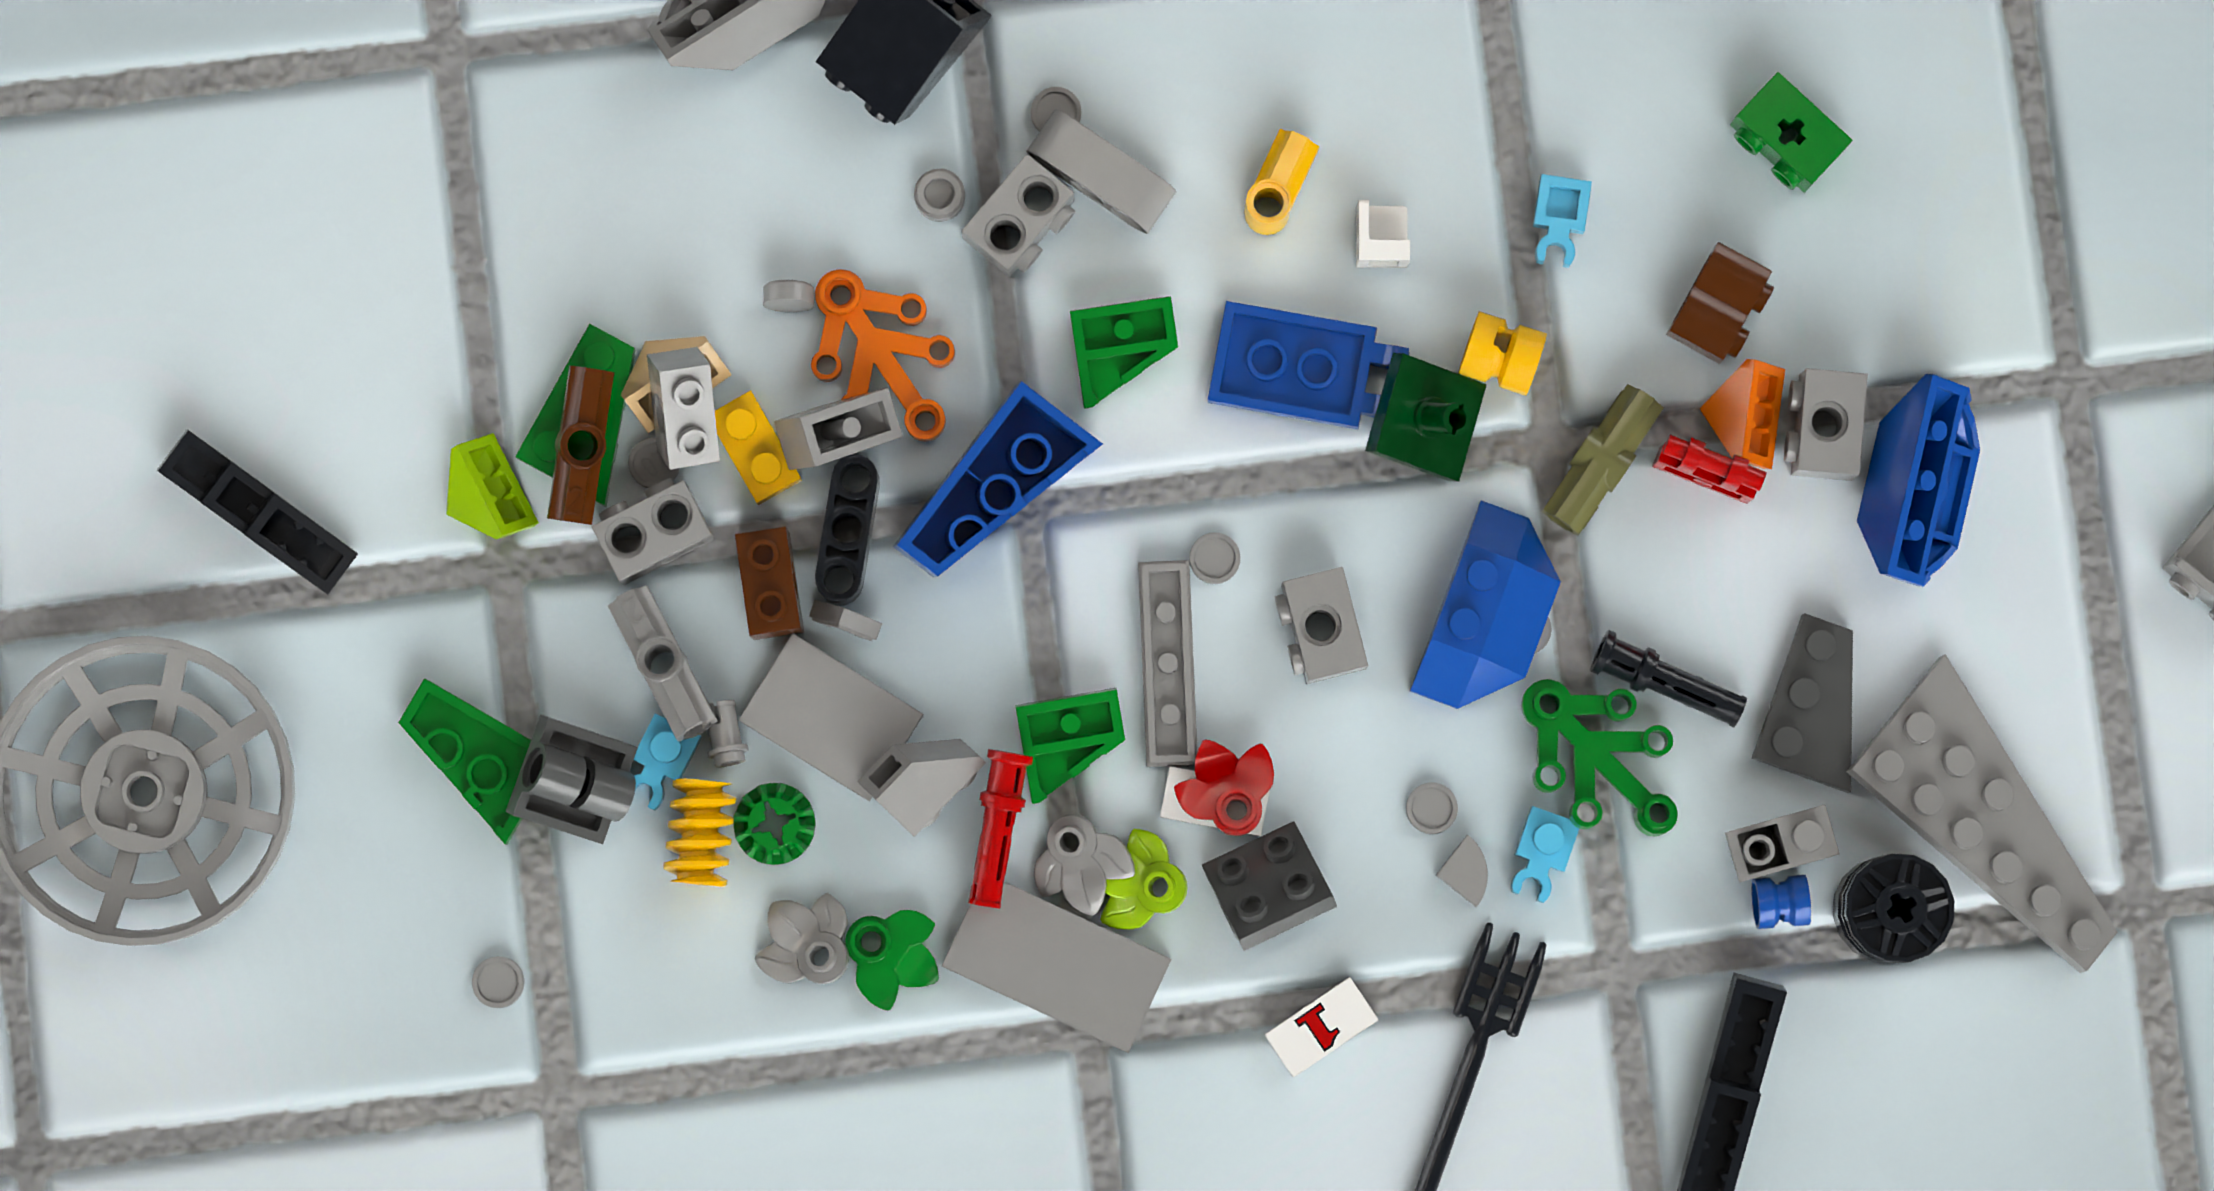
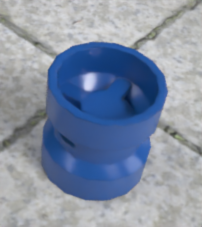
(1781, 901)

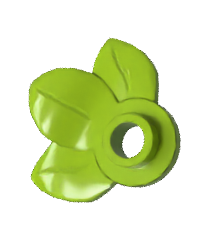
(1133, 898)

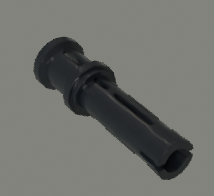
(1645, 670)

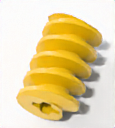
(699, 832)

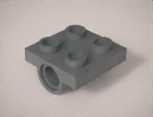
(574, 780)
(1269, 886)

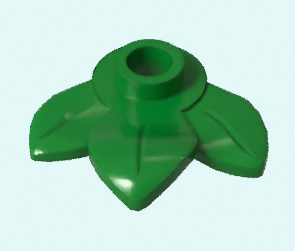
(898, 960)

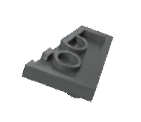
(1812, 707)

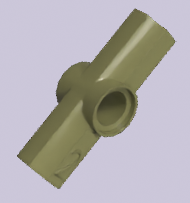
(1602, 459)

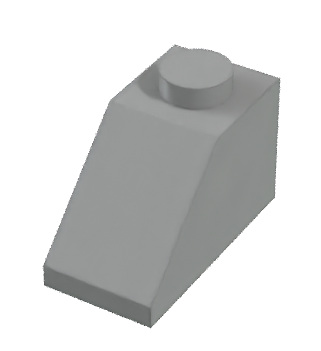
(838, 429)

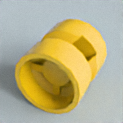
(1502, 353)

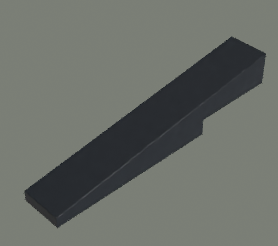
(1732, 1085)

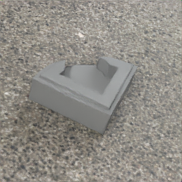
(845, 619)
(1466, 871)

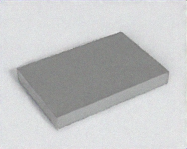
(828, 714)

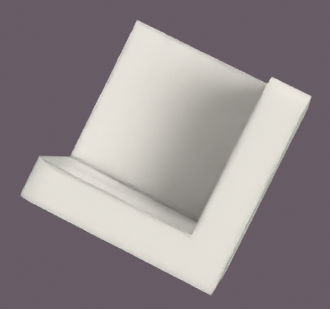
(1381, 236)

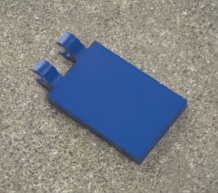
(1297, 365)

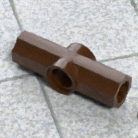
(586, 410)

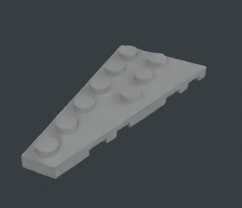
(1962, 794)

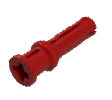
(1001, 804)

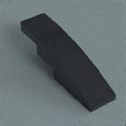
(257, 511)

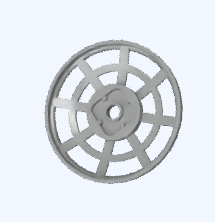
(108, 782)

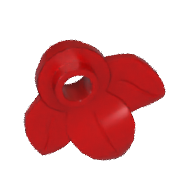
(1224, 780)

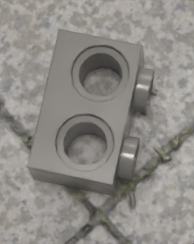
(1008, 209)
(658, 544)

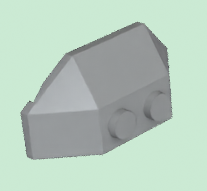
(726, 31)

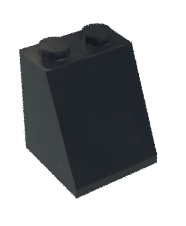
(899, 51)

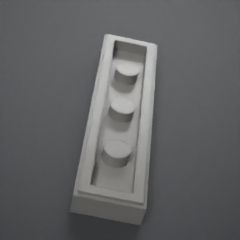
(1167, 663)

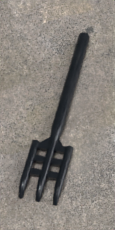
(1484, 1025)

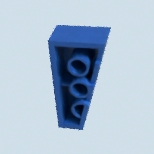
(1003, 469)

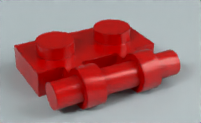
(1709, 469)

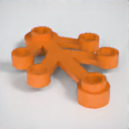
(877, 345)

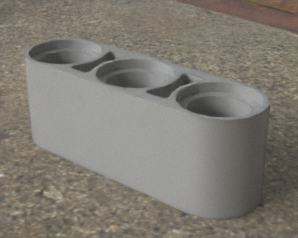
(1101, 171)

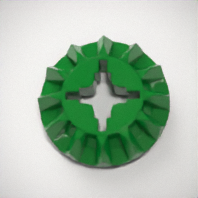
(796, 834)

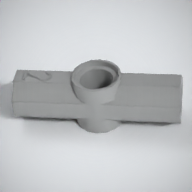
(649, 636)

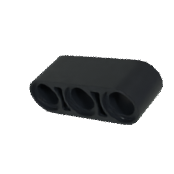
(841, 505)

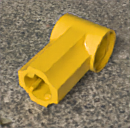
(1280, 179)

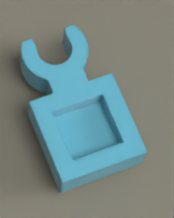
(1561, 210)
(662, 757)
(1546, 845)

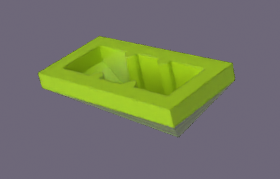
(486, 491)

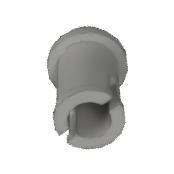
(725, 736)

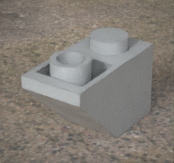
(920, 779)
(1782, 843)

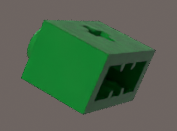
(1776, 110)

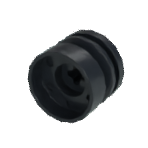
(1863, 903)

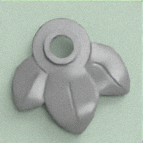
(1081, 871)
(800, 935)

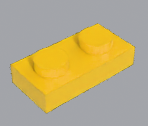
(754, 448)

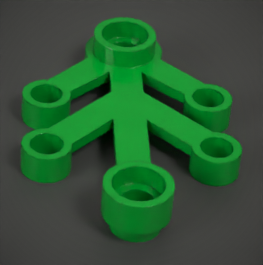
(1593, 751)

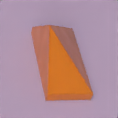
(1748, 411)

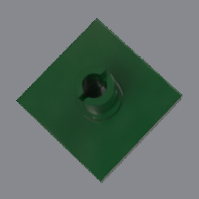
(1425, 417)

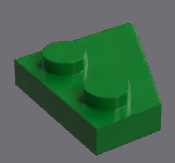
(1120, 343)
(1067, 736)

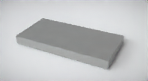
(1059, 965)

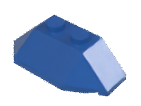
(1920, 480)
(1489, 611)

